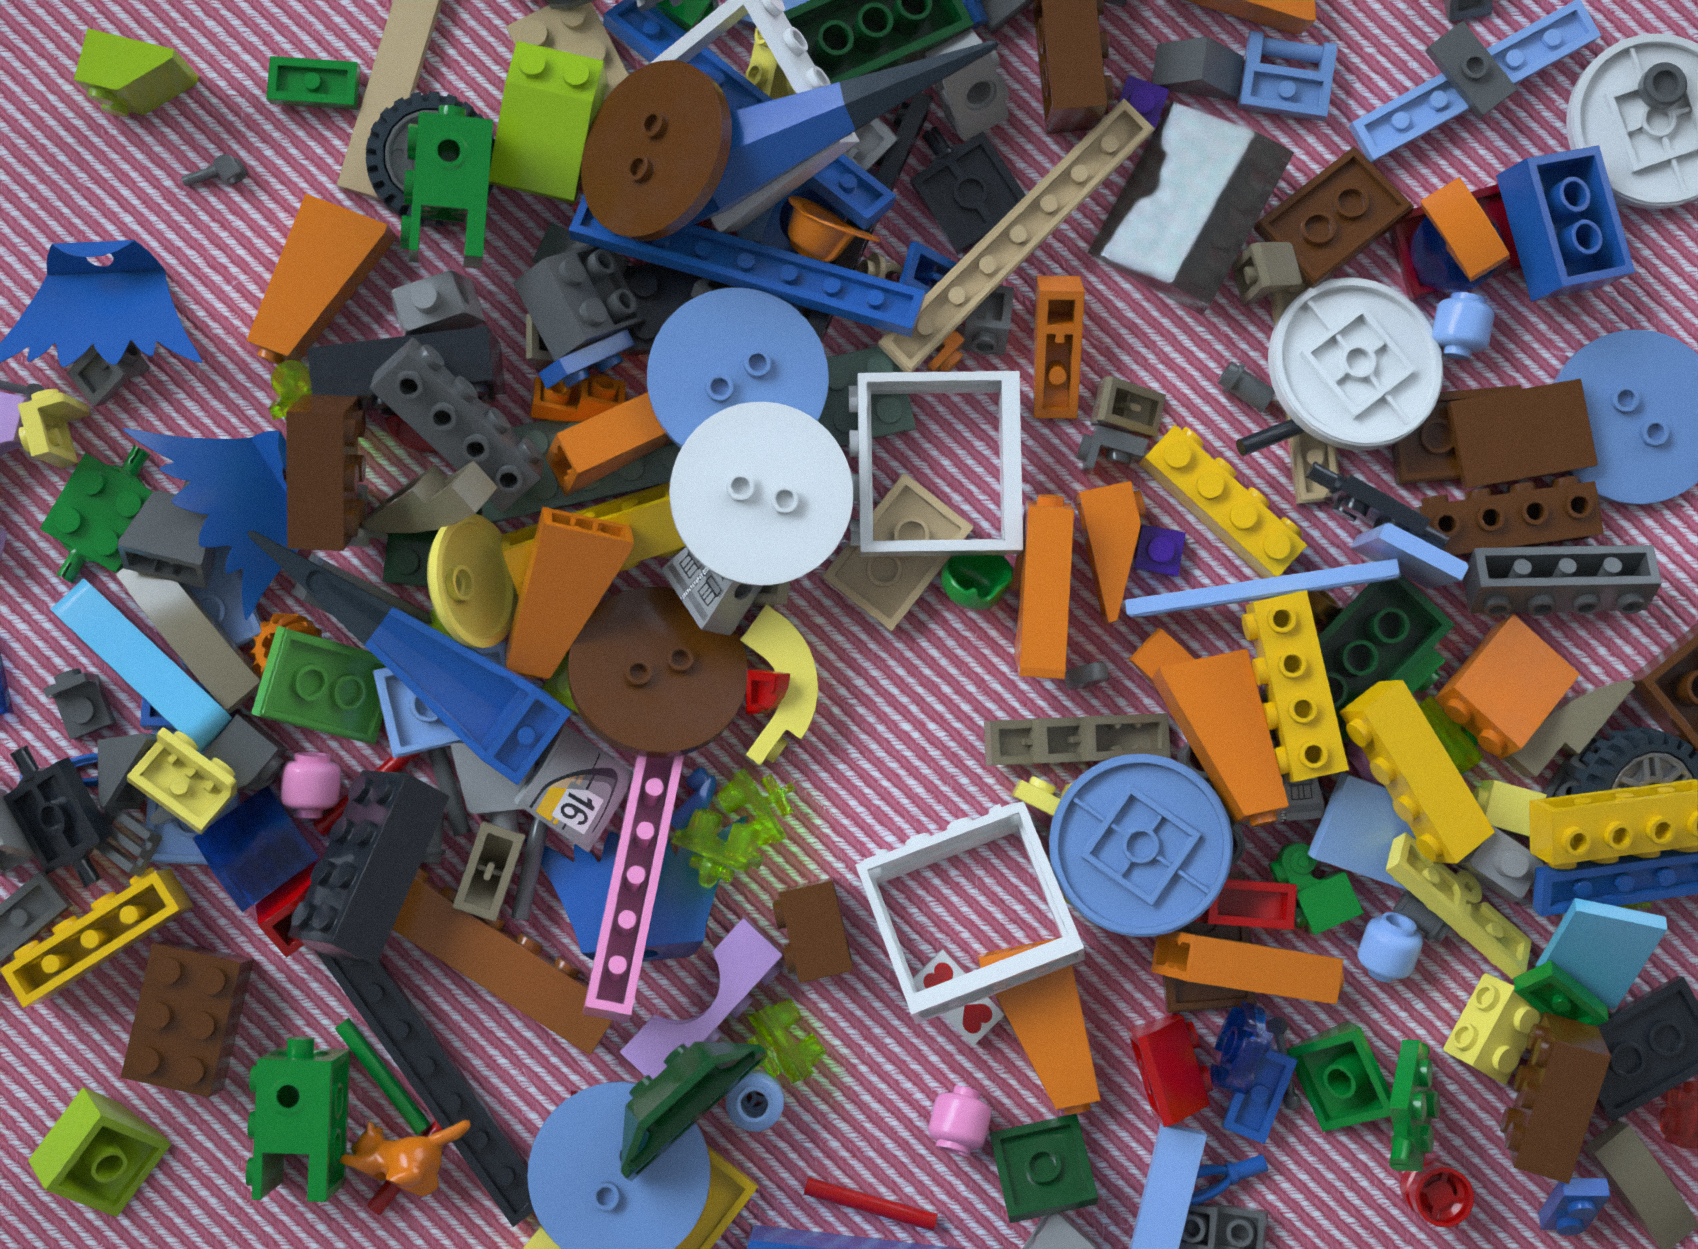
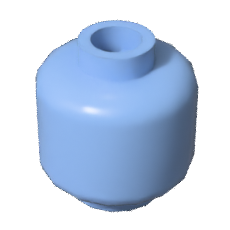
(1463, 325)
(1390, 947)
(760, 1116)

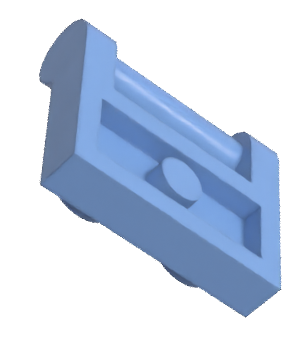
(1283, 88)

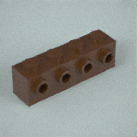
(1517, 518)

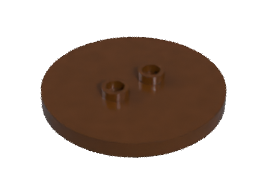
(656, 150)
(653, 676)

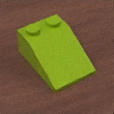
(546, 121)

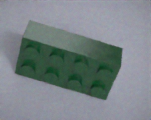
(875, 35)
(1377, 638)

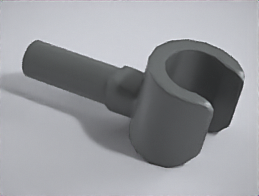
(225, 166)

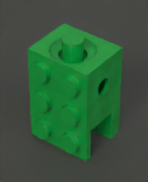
(448, 177)
(299, 1111)

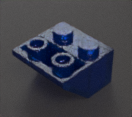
(255, 848)

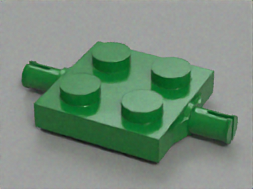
(97, 511)
(1412, 1107)

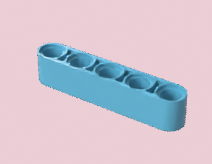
(142, 664)

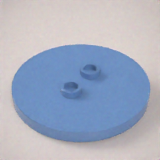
(732, 352)
(1640, 415)
(1140, 845)
(580, 1184)

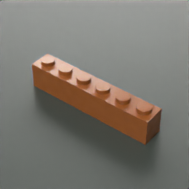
(500, 962)

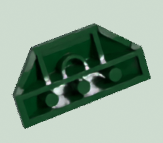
(680, 1097)

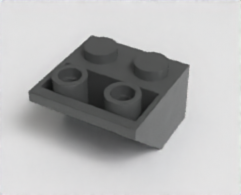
(577, 299)

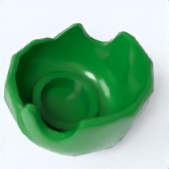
(976, 580)

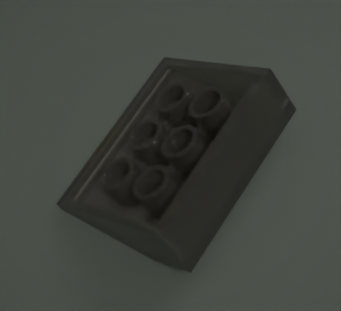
(1190, 205)

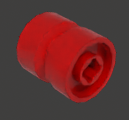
(1438, 1193)

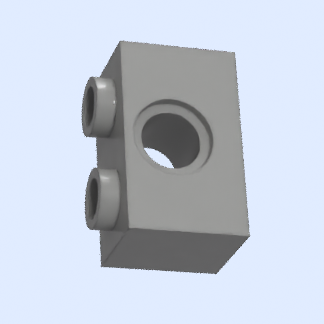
(975, 94)

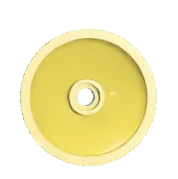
(471, 583)

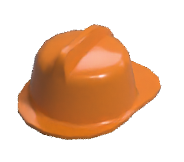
(819, 232)

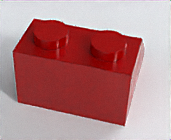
(1170, 1068)

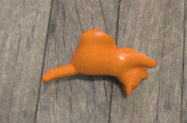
(406, 1162)

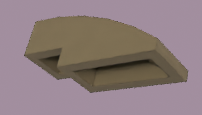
(432, 501)
(1569, 726)
(1641, 1185)

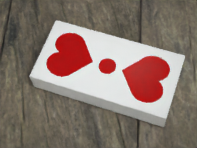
(970, 1020)

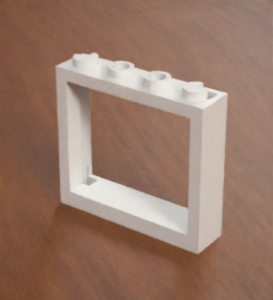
(790, 52)
(860, 445)
(999, 976)

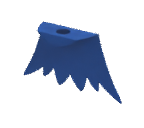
(99, 306)
(241, 492)
(679, 904)

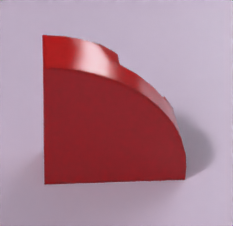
(407, 435)
(765, 690)

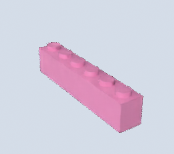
(633, 888)

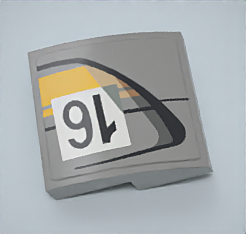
(575, 788)

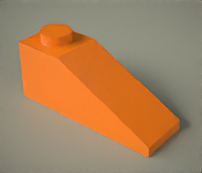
(1057, 346)
(1110, 534)

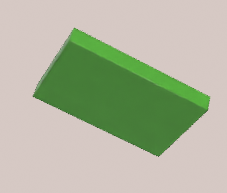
(320, 686)

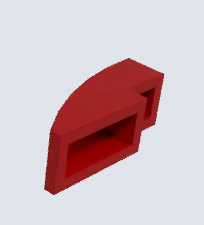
(1253, 905)

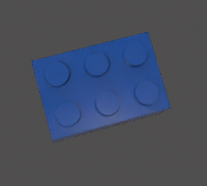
(1565, 223)

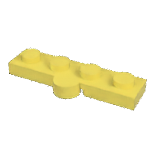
(1456, 902)

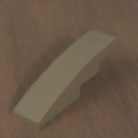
(194, 637)
(1075, 738)

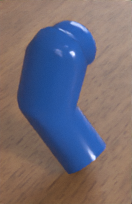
(704, 788)

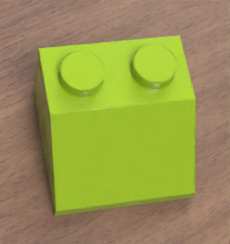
(130, 73)
(98, 1153)

